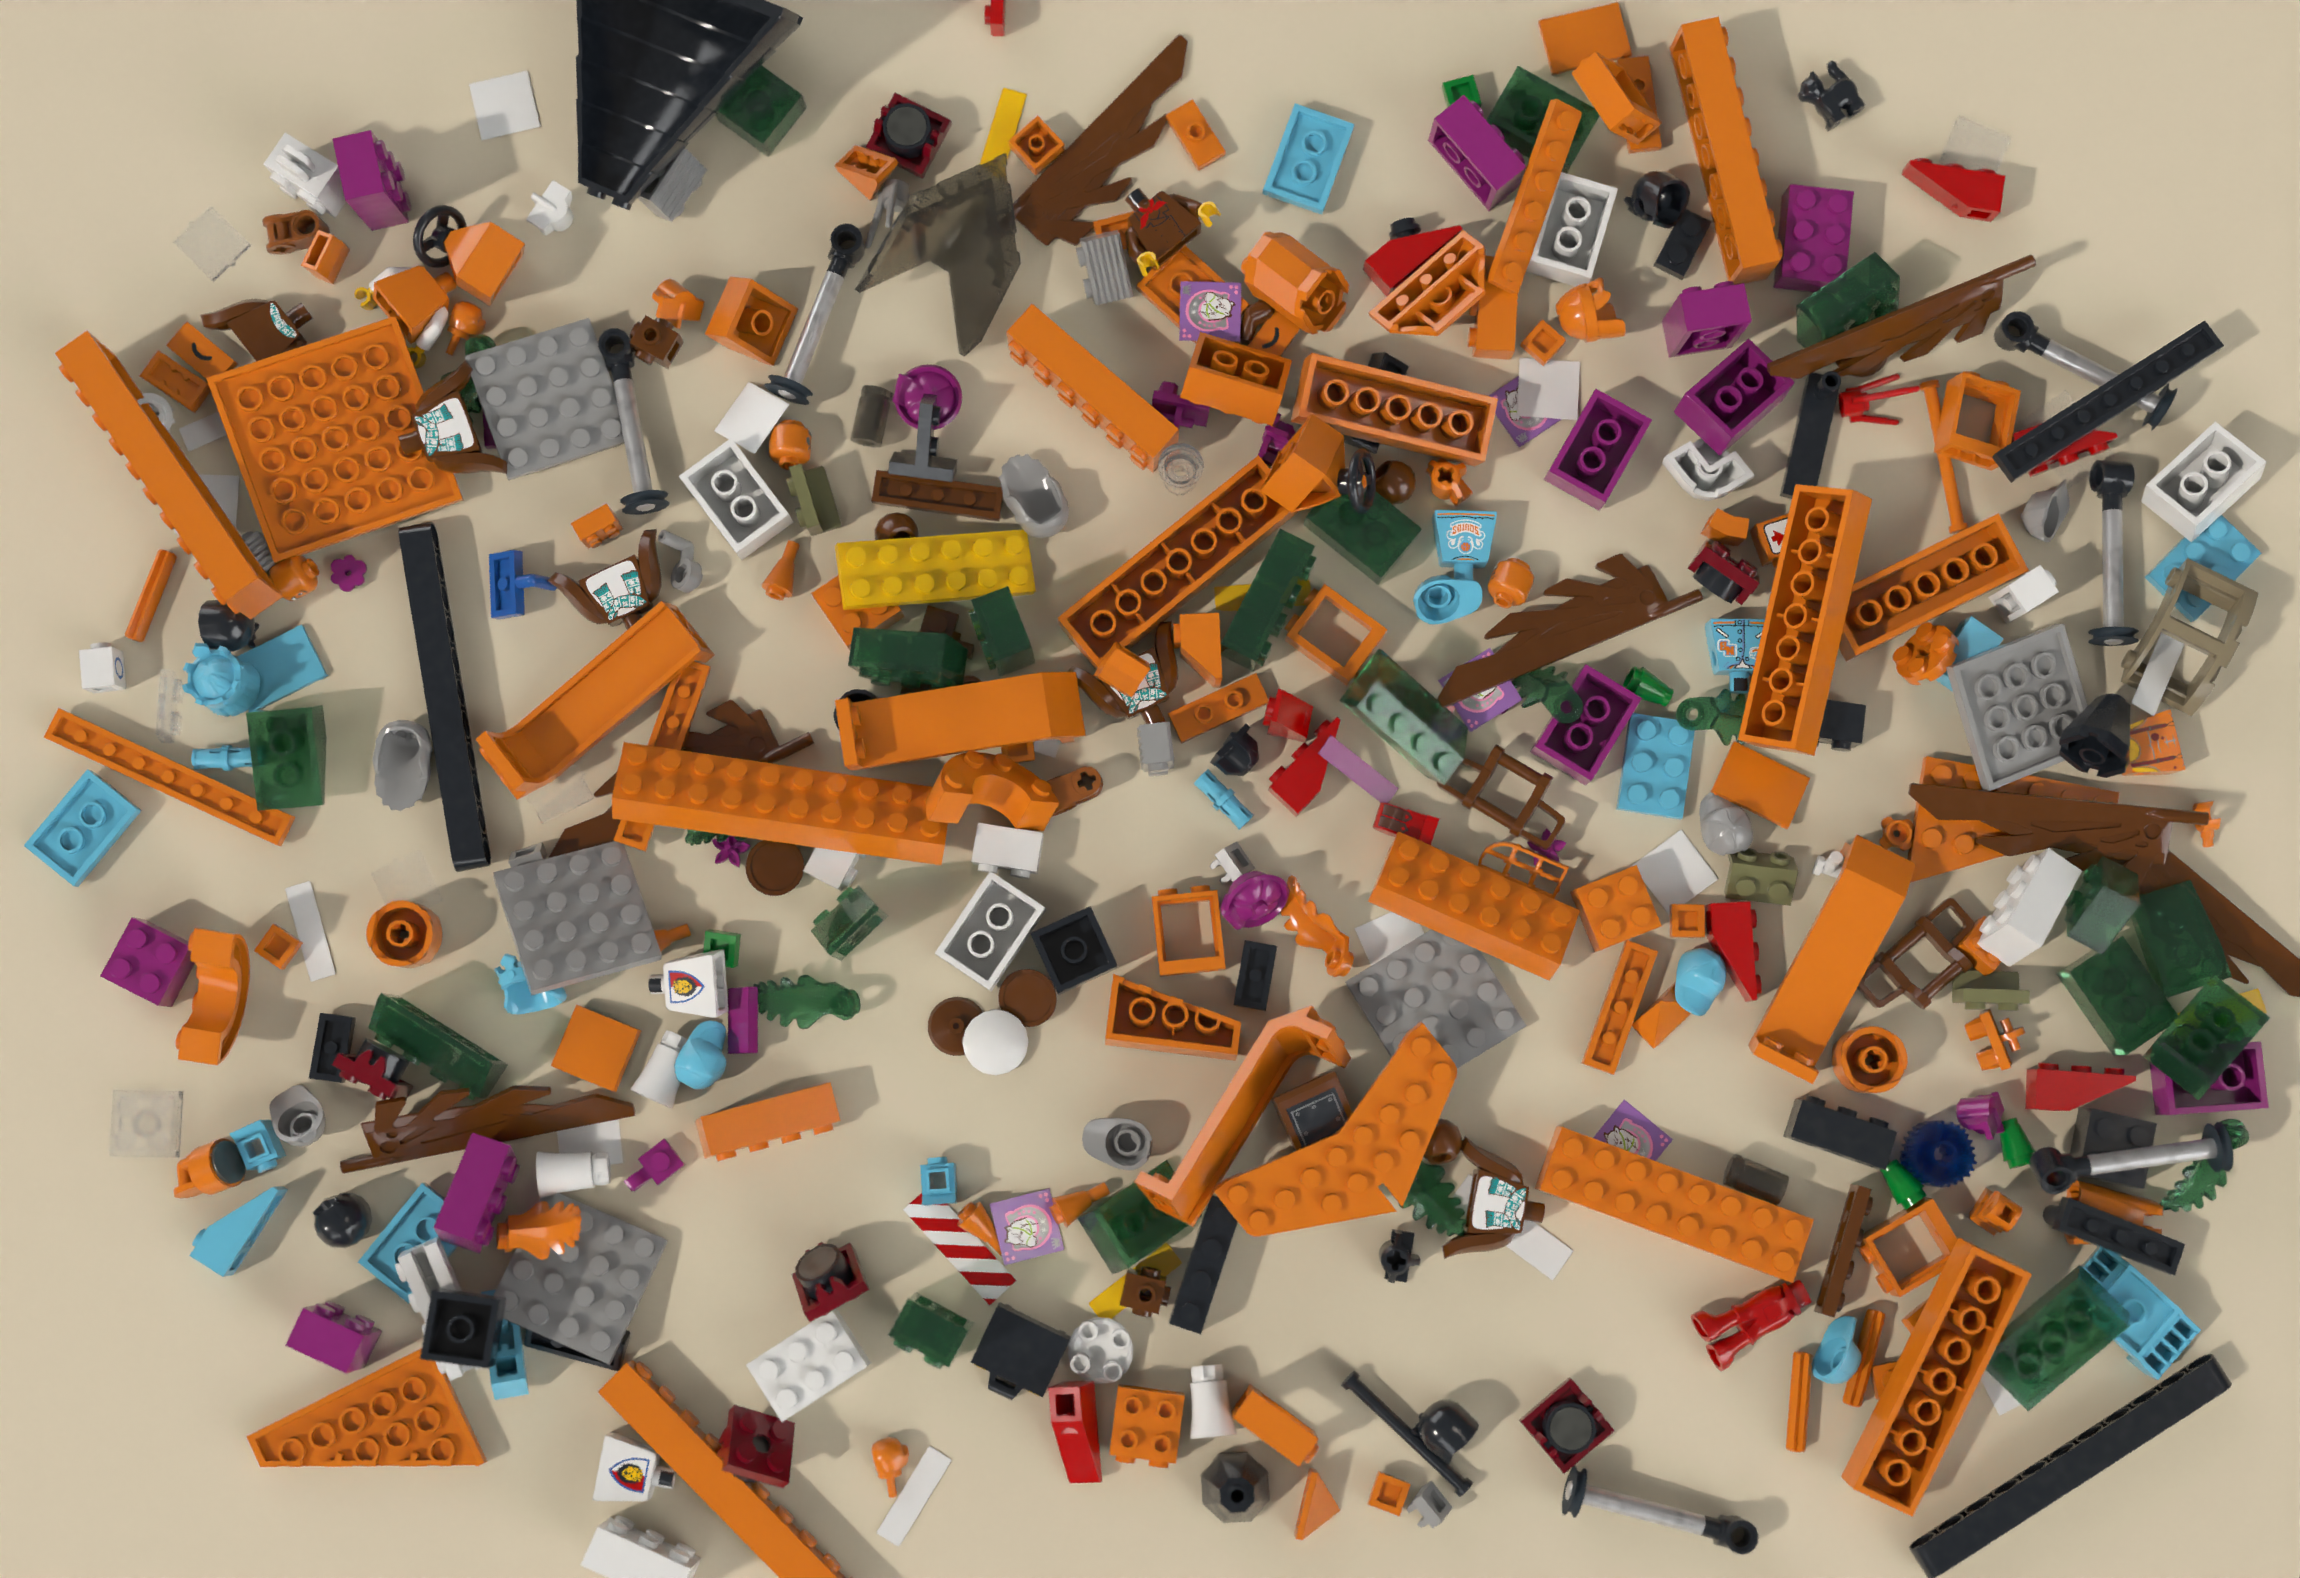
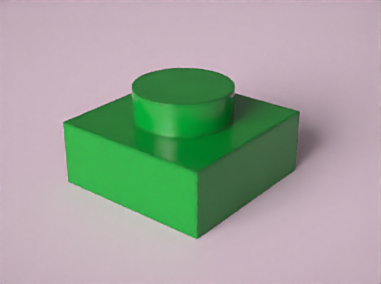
(1458, 87)
(724, 940)

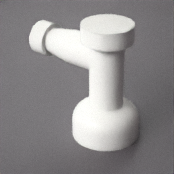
(1830, 866)

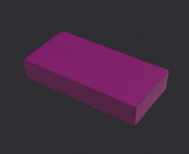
(743, 1020)

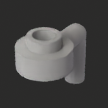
(686, 573)

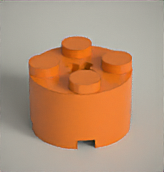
(398, 916)
(1882, 1073)

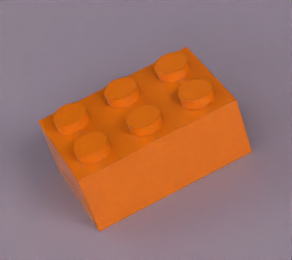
(1236, 379)

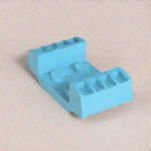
(2156, 1324)

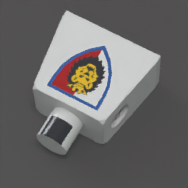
(694, 984)
(629, 1471)

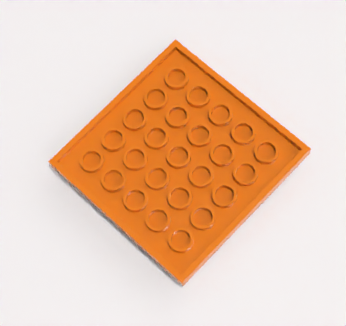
(323, 441)

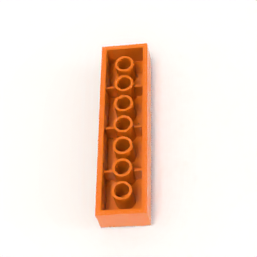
(1725, 151)
(1175, 565)
(1805, 619)
(1674, 1204)
(1935, 1376)

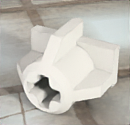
(552, 209)

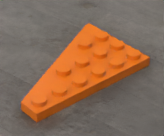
(1951, 844)
(384, 1419)

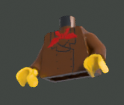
(1163, 226)

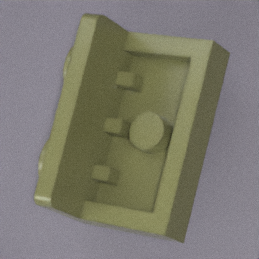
(816, 499)
(1761, 877)
(1995, 988)

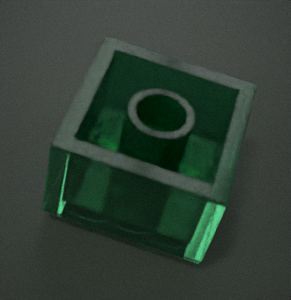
(762, 110)
(2102, 904)

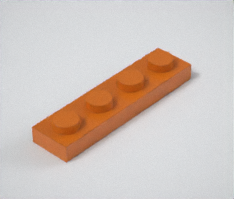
(1619, 1007)

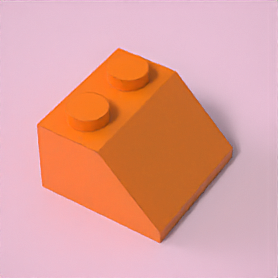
(751, 320)
(1200, 644)

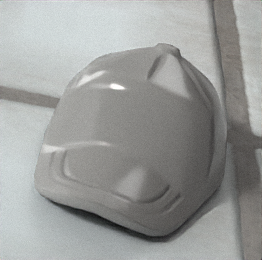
(2046, 512)
(1724, 825)
(297, 1116)
(1118, 1142)

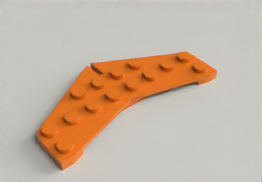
(1375, 1146)

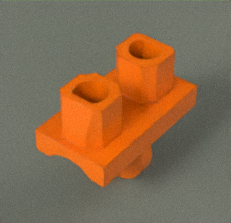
(1997, 1055)

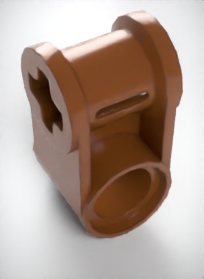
(288, 231)
(1068, 791)

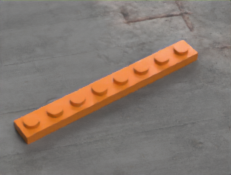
(168, 776)

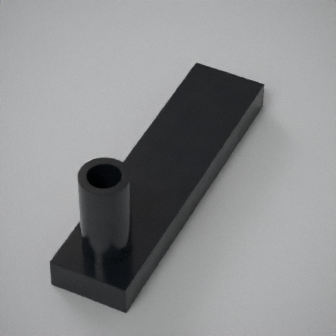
(1811, 431)
(2115, 1235)

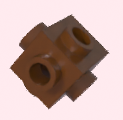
(655, 341)
(1134, 1298)

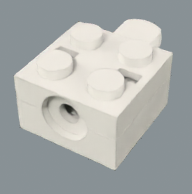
(307, 175)

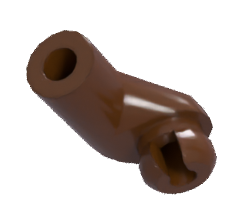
(1253, 316)

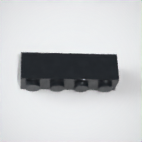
(1204, 1267)

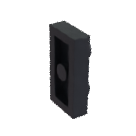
(1682, 244)
(1255, 975)
(332, 1037)

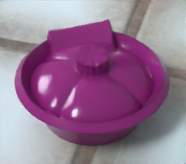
(928, 380)
(1254, 899)

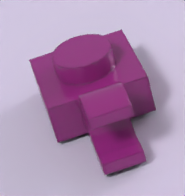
(658, 1164)

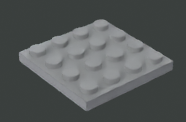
(547, 398)
(2018, 704)
(576, 917)
(1442, 987)
(589, 1290)

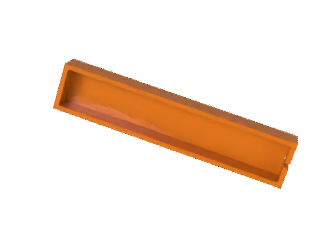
(167, 476)
(776, 803)

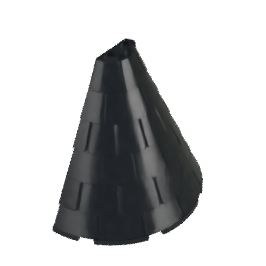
(657, 77)

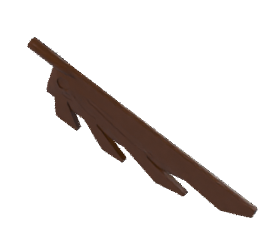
(1108, 142)
(1922, 321)
(1580, 623)
(743, 738)
(2078, 826)
(2235, 930)
(500, 1117)

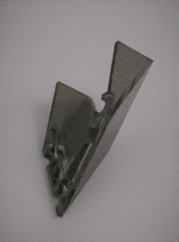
(967, 231)

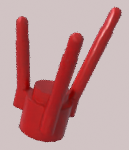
(1856, 401)

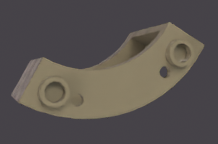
(2215, 589)

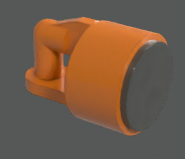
(210, 1169)

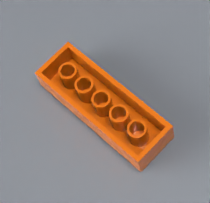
(1091, 388)
(1395, 409)
(1929, 585)
(1474, 906)

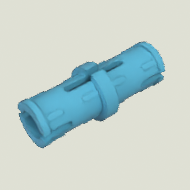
(224, 757)
(1223, 799)

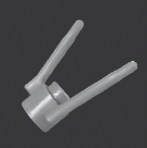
(892, 199)

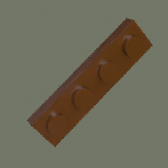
(938, 496)
(1847, 1238)

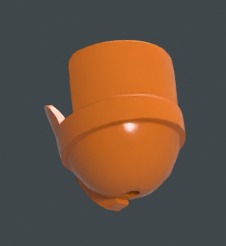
(1589, 315)

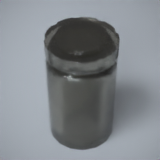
(871, 416)
(1755, 1179)

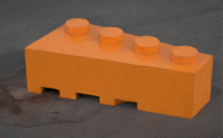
(1167, 1024)
(766, 1121)

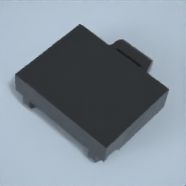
(1019, 1352)

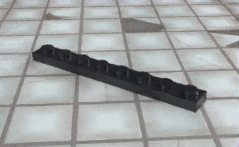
(2107, 401)

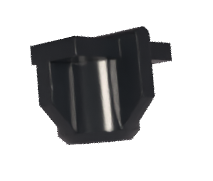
(1237, 754)
(1397, 1256)

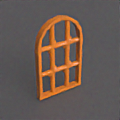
(1534, 871)

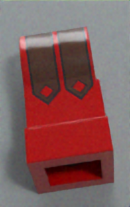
(1393, 819)

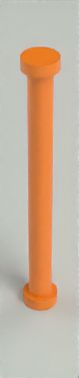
(1945, 463)

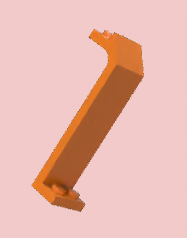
(594, 700)
(960, 719)
(1833, 958)
(1239, 1110)

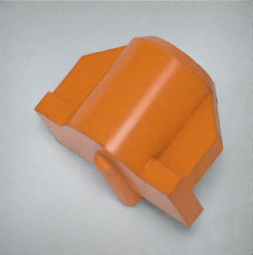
(677, 303)
(1447, 481)

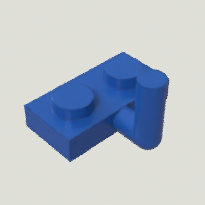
(508, 584)

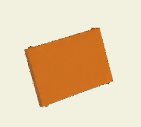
(1581, 33)
(1760, 785)

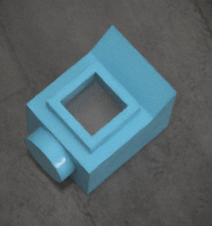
(258, 1145)
(938, 1182)

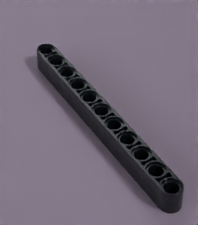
(444, 697)
(2070, 1466)

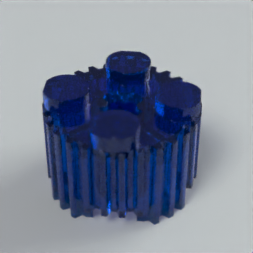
(1954, 1146)

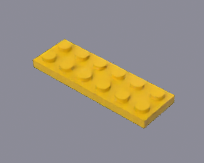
(933, 568)

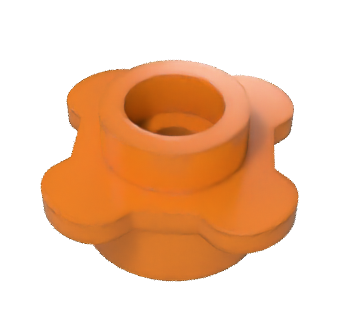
(1904, 828)

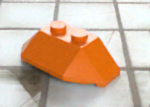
(1437, 290)

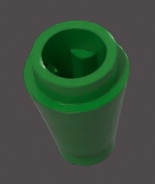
(1648, 686)
(2015, 1144)
(1903, 1185)

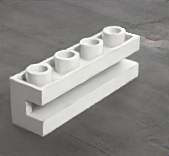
(428, 1269)

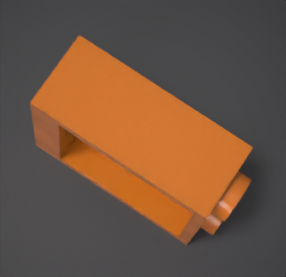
(1616, 97)
(1966, 448)
(1313, 601)
(1188, 966)
(1939, 1231)
(1275, 1426)

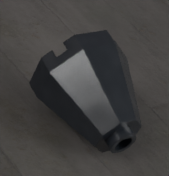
(2099, 737)
(1234, 1472)

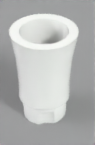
(659, 1077)
(571, 1171)
(1210, 1403)

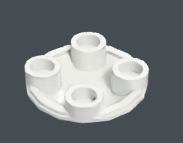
(995, 1042)
(1100, 1350)

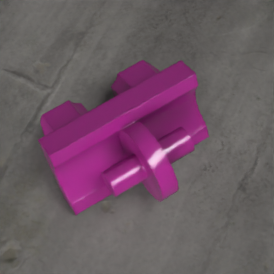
(1179, 410)

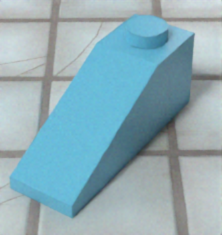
(230, 1238)
(509, 1373)

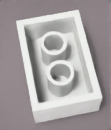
(1572, 230)
(2203, 481)
(736, 499)
(2028, 907)
(990, 931)
(808, 1364)
(626, 1552)

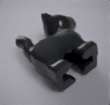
(1830, 101)

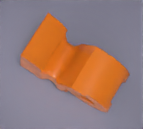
(1995, 1212)

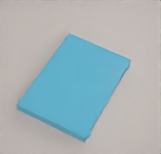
(284, 666)

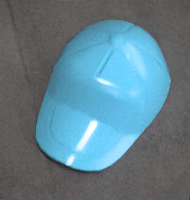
(1446, 599)
(1699, 980)
(701, 1057)
(1837, 1354)

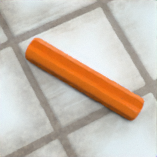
(150, 595)
(1867, 1345)
(1799, 1401)

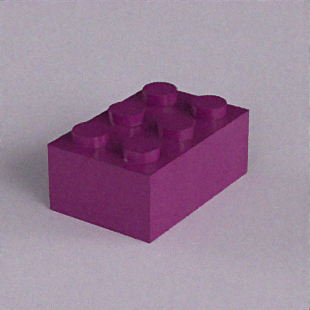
(1477, 152)
(372, 180)
(1813, 237)
(1706, 319)
(1732, 397)
(1597, 449)
(1585, 743)
(2237, 1088)
(477, 1194)

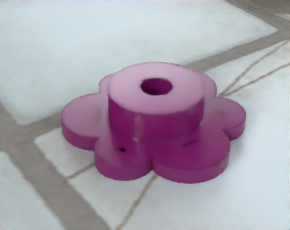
(340, 569)

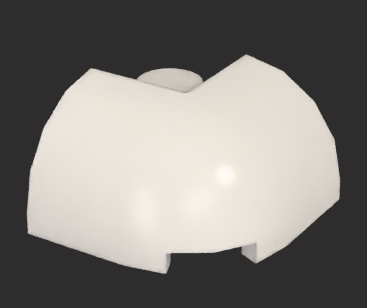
(1706, 473)

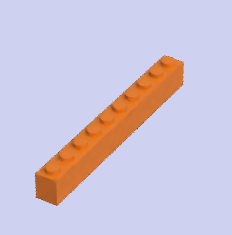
(694, 1458)

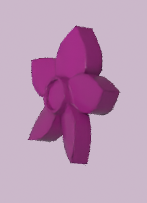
(730, 849)
(1551, 853)

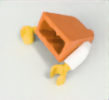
(415, 300)

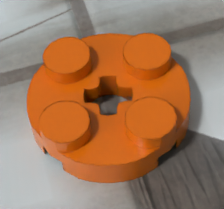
(1931, 640)

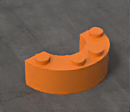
(994, 783)
(220, 999)

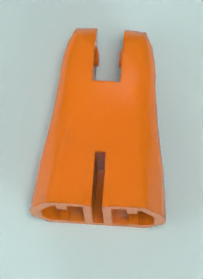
(2115, 1203)

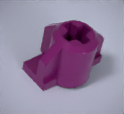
(1274, 439)
(1981, 1114)

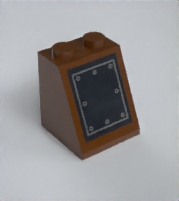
(1313, 1110)

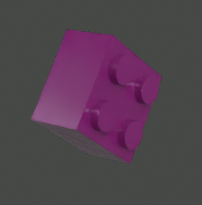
(149, 962)
(334, 1336)

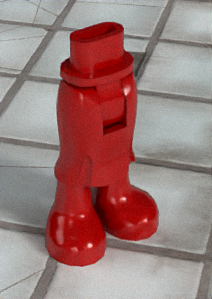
(1752, 1318)

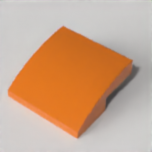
(596, 1048)

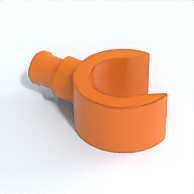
(2207, 831)

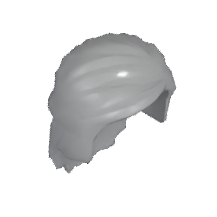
(1033, 496)
(402, 763)

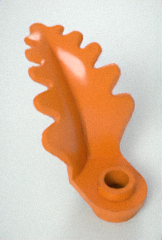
(1316, 930)
(540, 1229)

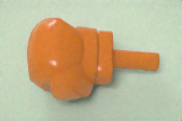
(463, 321)
(889, 1458)

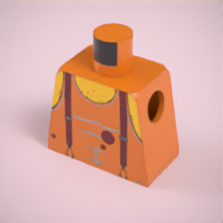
(2154, 747)

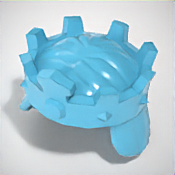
(221, 681)
(517, 993)

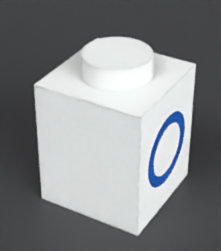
(102, 668)

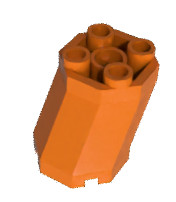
(1295, 282)

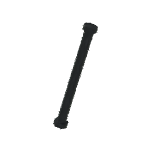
(1403, 1430)

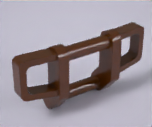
(1516, 825)
(1946, 948)

